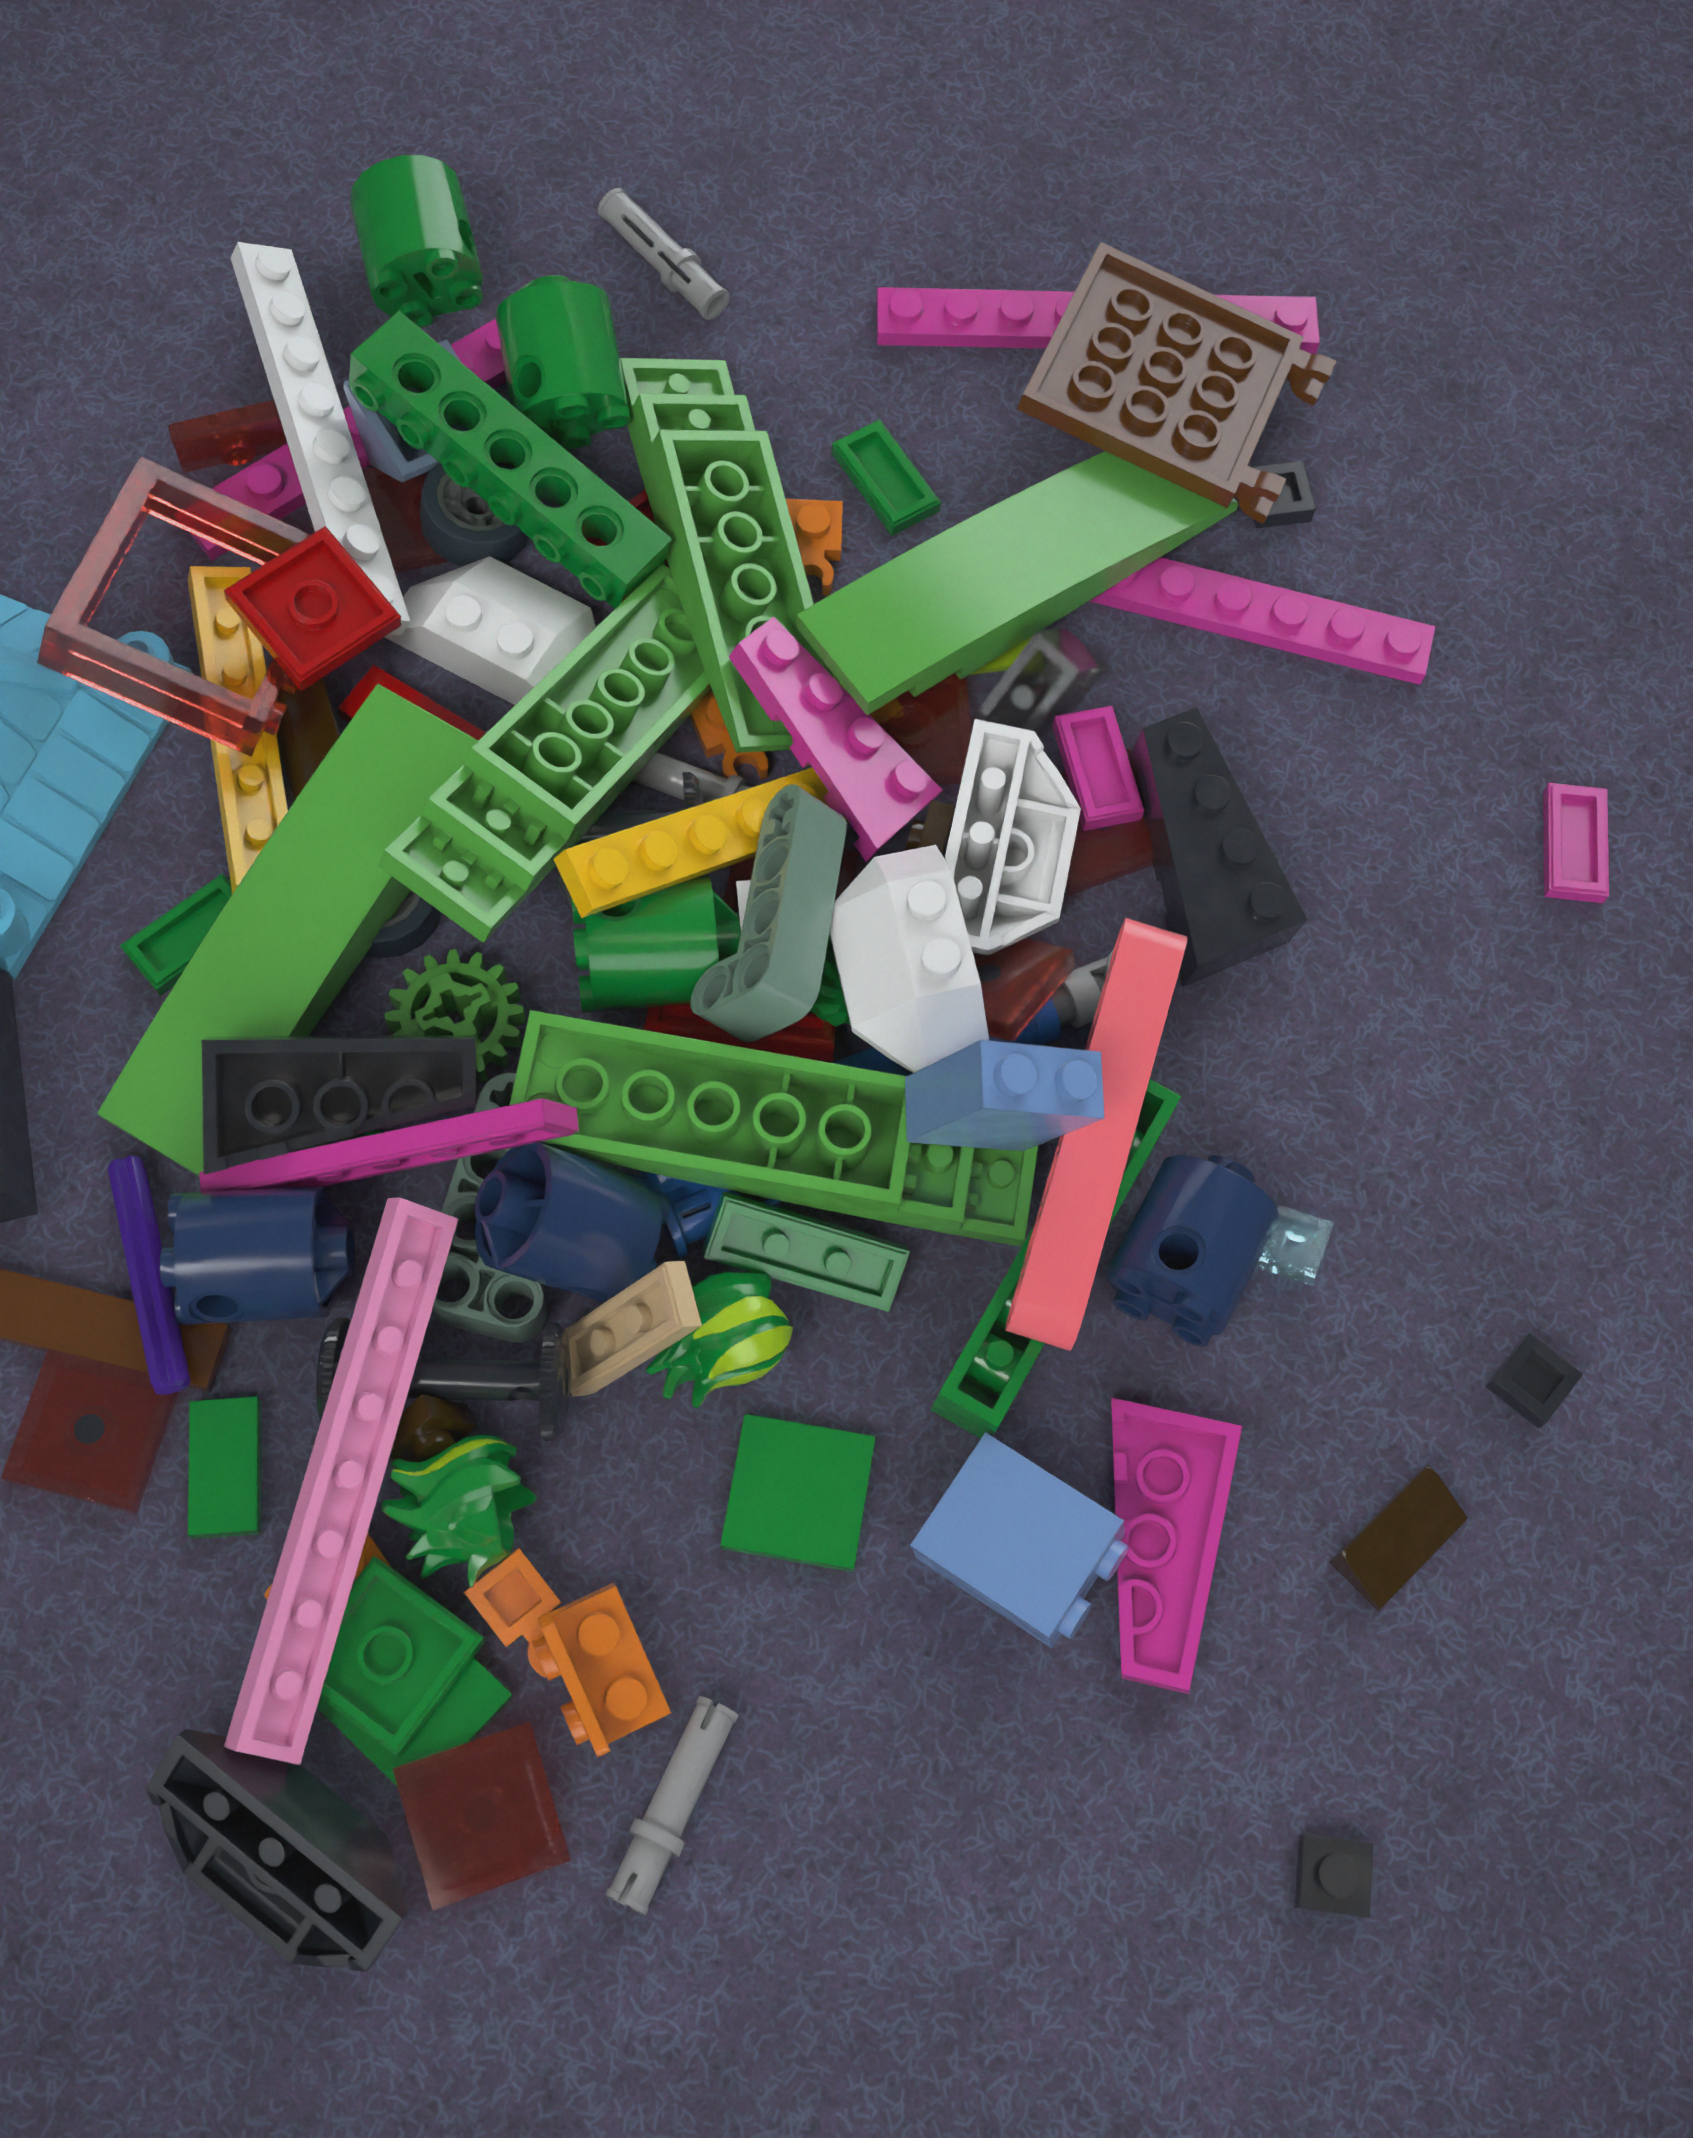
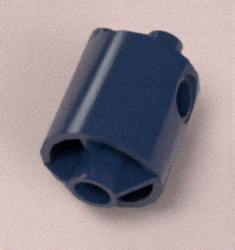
(568, 1221)
(1193, 1246)
(255, 1254)

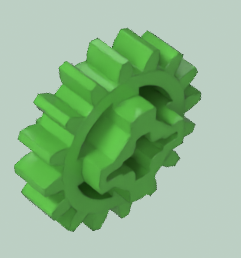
(477, 1004)

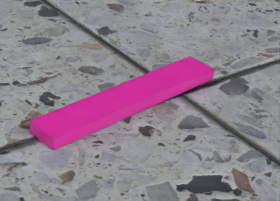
(402, 1148)

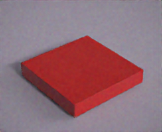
(313, 608)

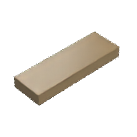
(631, 1327)

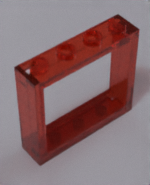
(142, 678)

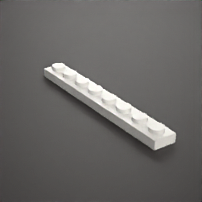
(312, 412)

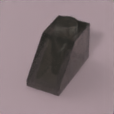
(1042, 682)

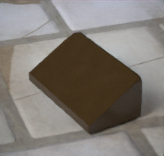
(306, 733)
(1400, 1538)

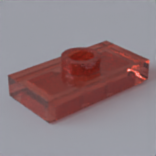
(228, 436)

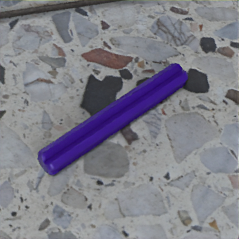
(142, 1252)

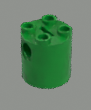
(416, 238)
(563, 359)
(653, 947)

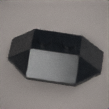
(279, 1852)

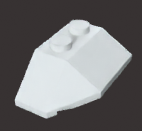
(493, 626)
(1010, 837)
(908, 959)

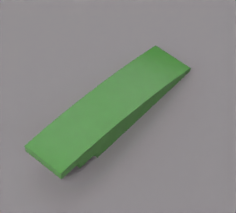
(728, 523)
(1000, 577)
(554, 762)
(294, 918)
(766, 1128)

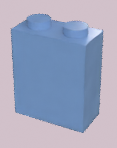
(1004, 1096)
(1021, 1541)

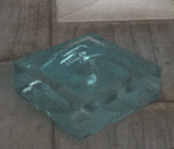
(1296, 1246)

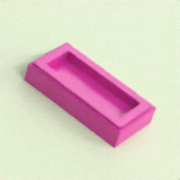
(1098, 768)
(1575, 843)

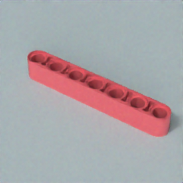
(1092, 1159)

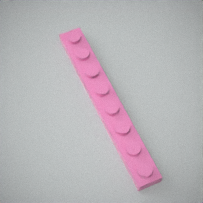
(341, 1484)

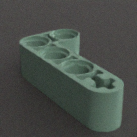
(784, 922)
(488, 1287)

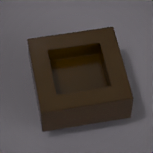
(934, 829)
(430, 1428)

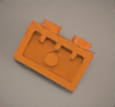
(602, 1668)

